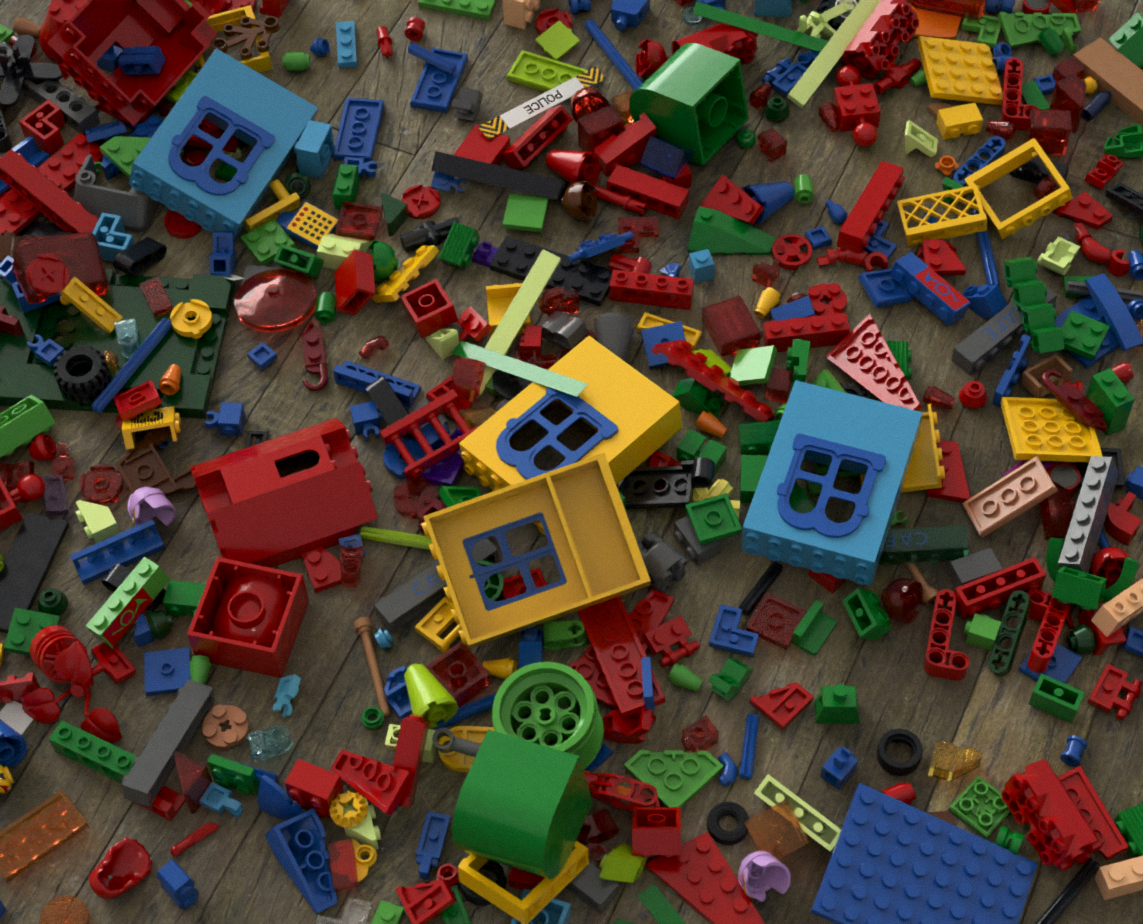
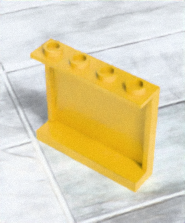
(924, 466)

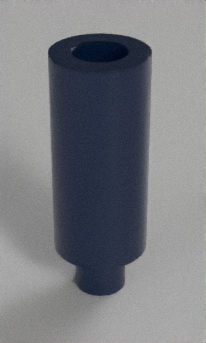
(1096, 105)

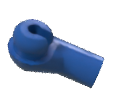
(730, 770)

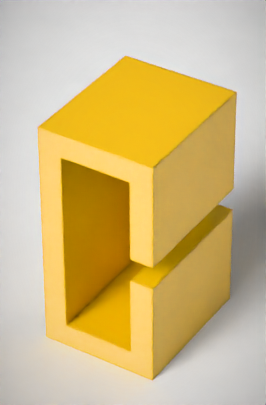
(959, 120)

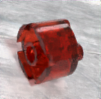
(467, 378)

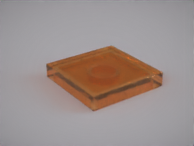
(777, 830)

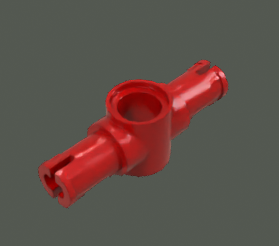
(897, 76)

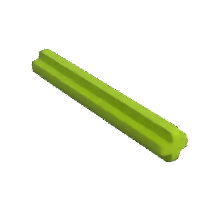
(395, 537)

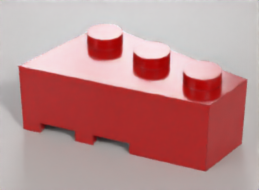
(626, 147)

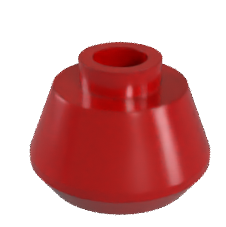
(973, 395)
(43, 448)

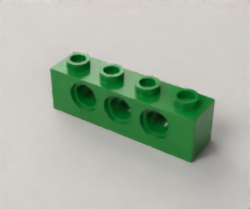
(91, 751)

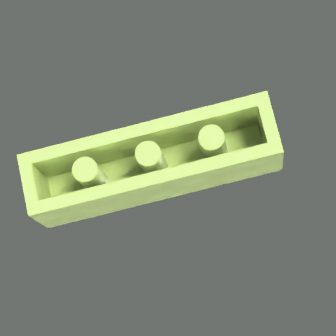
(810, 820)

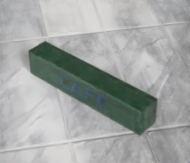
(925, 544)

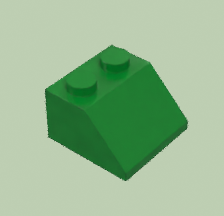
(1130, 40)

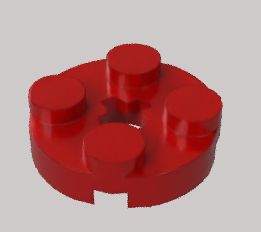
(829, 292)

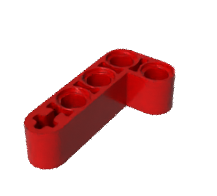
(1011, 104)
(1052, 615)
(942, 633)

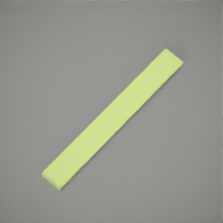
(831, 52)
(520, 308)

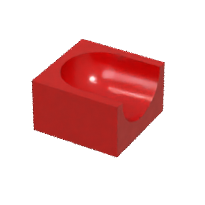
(249, 617)

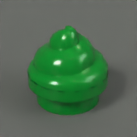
(746, 138)

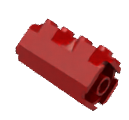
(725, 39)
(878, 39)
(1056, 823)

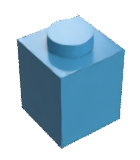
(701, 266)

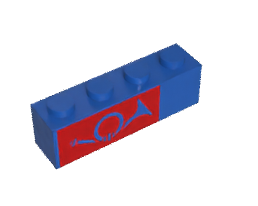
(930, 288)

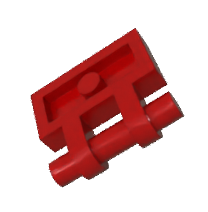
(667, 635)
(1107, 689)

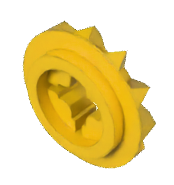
(351, 818)

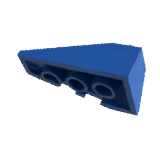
(303, 855)

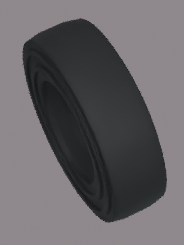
(727, 809)

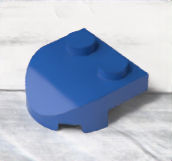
(397, 693)

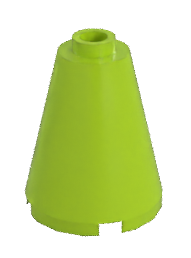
(428, 696)

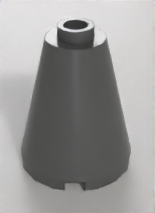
(615, 332)

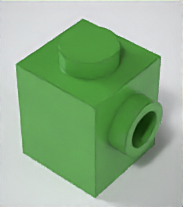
(982, 631)

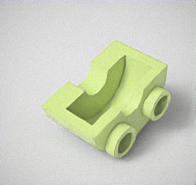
(1058, 255)

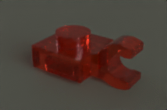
(63, 464)

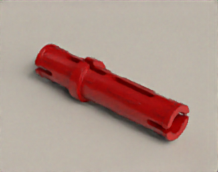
(626, 202)

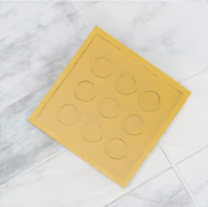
(960, 70)
(1047, 431)

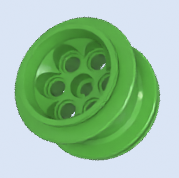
(542, 691)

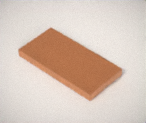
(1009, 497)

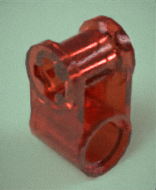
(351, 565)
(597, 828)

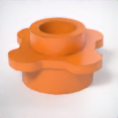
(946, 165)

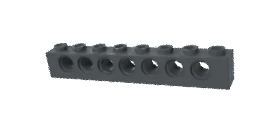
(75, 110)

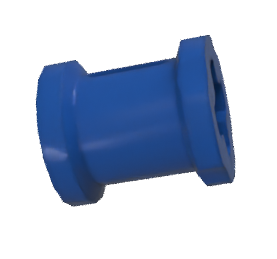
(1073, 751)

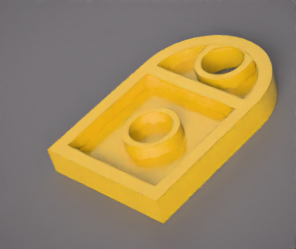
(458, 761)

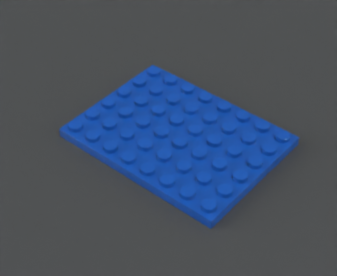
(917, 870)

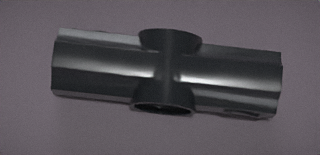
(427, 234)

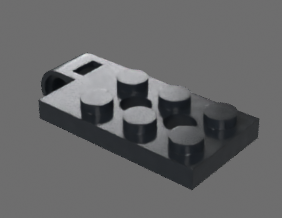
(678, 479)

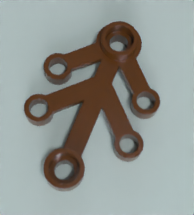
(266, 27)

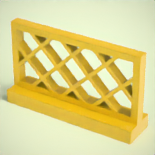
(945, 227)

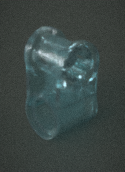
(127, 336)
(267, 742)

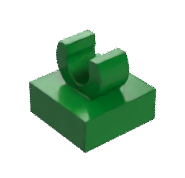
(949, 184)

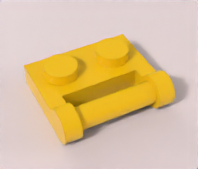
(436, 623)

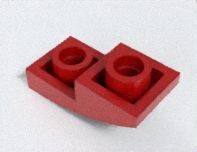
(1104, 171)

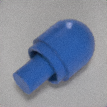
(836, 212)

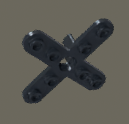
(15, 78)

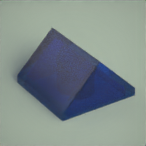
(665, 156)

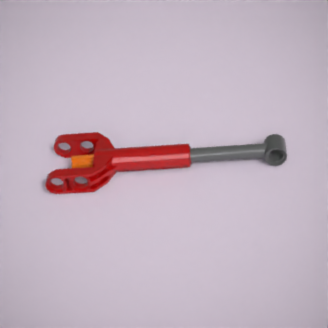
(602, 786)

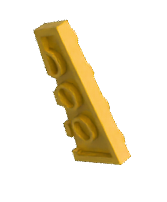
(398, 280)

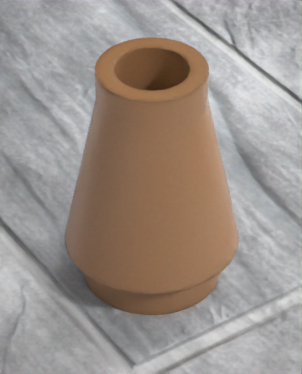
(25, 27)

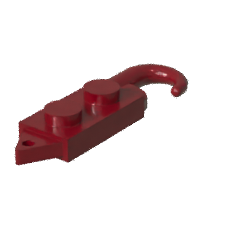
(314, 356)
(1075, 402)

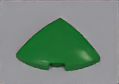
(1126, 143)

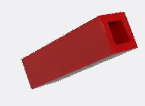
(410, 752)

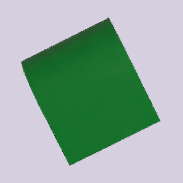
(694, 100)
(521, 805)

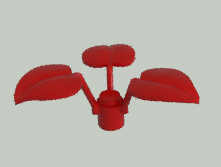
(75, 666)

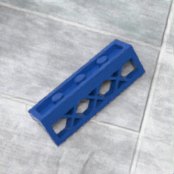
(359, 377)
(124, 553)

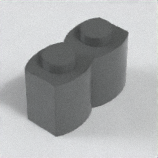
(563, 329)

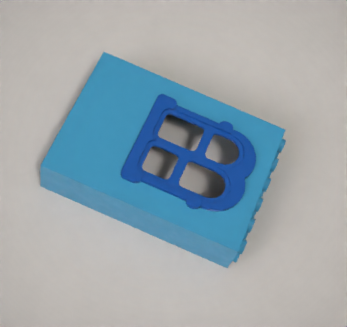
(242, 106)
(845, 435)

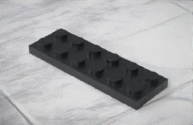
(517, 258)

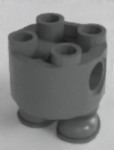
(662, 561)

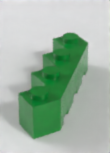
(1030, 298)

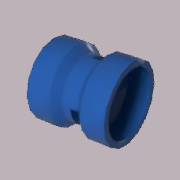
(577, 5)

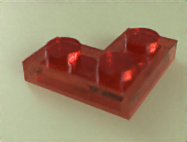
(640, 228)

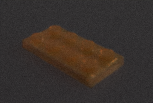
(38, 834)

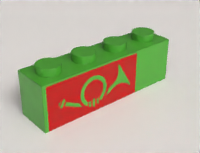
(128, 602)

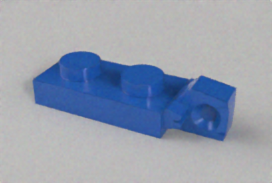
(432, 842)

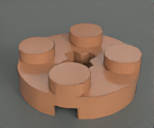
(231, 737)

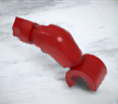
(1098, 253)
(861, 259)

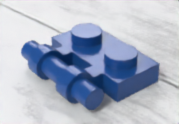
(787, 80)

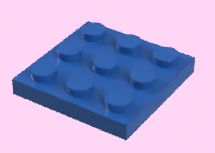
(1087, 308)

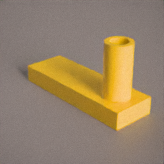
(286, 203)
(90, 304)

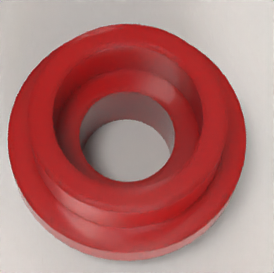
(448, 870)

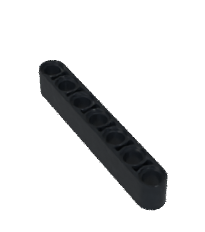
(499, 176)

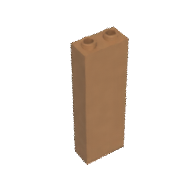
(1114, 74)

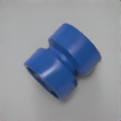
(1000, 5)

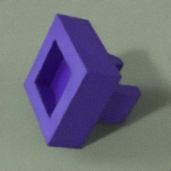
(484, 254)

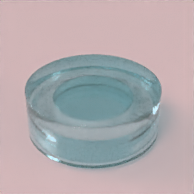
(691, 18)

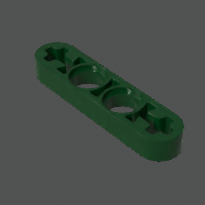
(1010, 633)

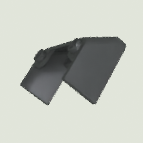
(134, 206)

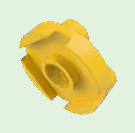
(193, 328)

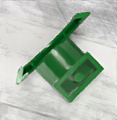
(1082, 587)

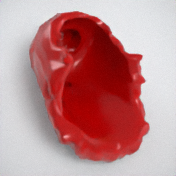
(127, 864)

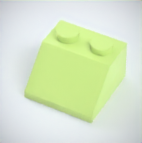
(336, 249)

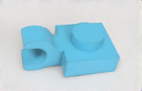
(286, 690)

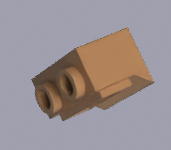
(1033, 375)

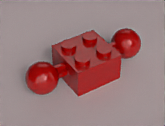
(856, 106)
(30, 488)

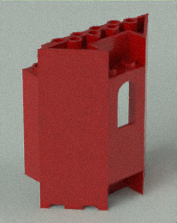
(169, 24)
(277, 518)

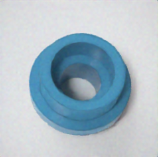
(384, 638)

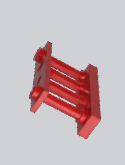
(412, 423)

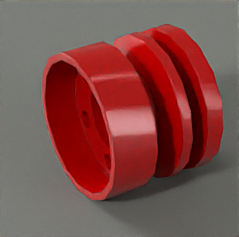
(48, 645)

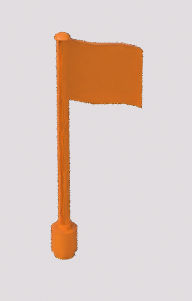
(936, 24)

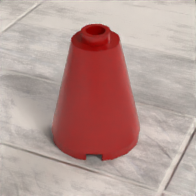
(574, 165)

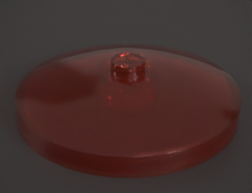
(275, 300)

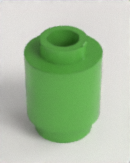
(296, 61)
(803, 189)

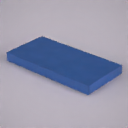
(437, 86)
(358, 129)

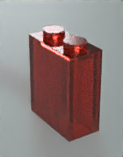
(730, 326)

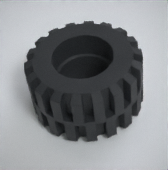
(76, 362)

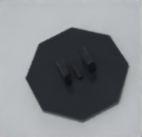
(508, 385)

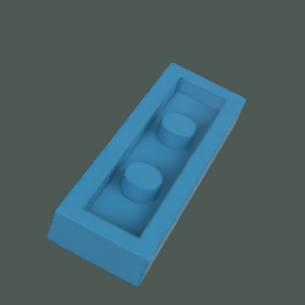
(346, 44)

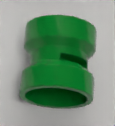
(1005, 835)

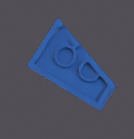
(1012, 376)

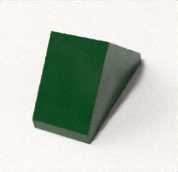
(394, 212)

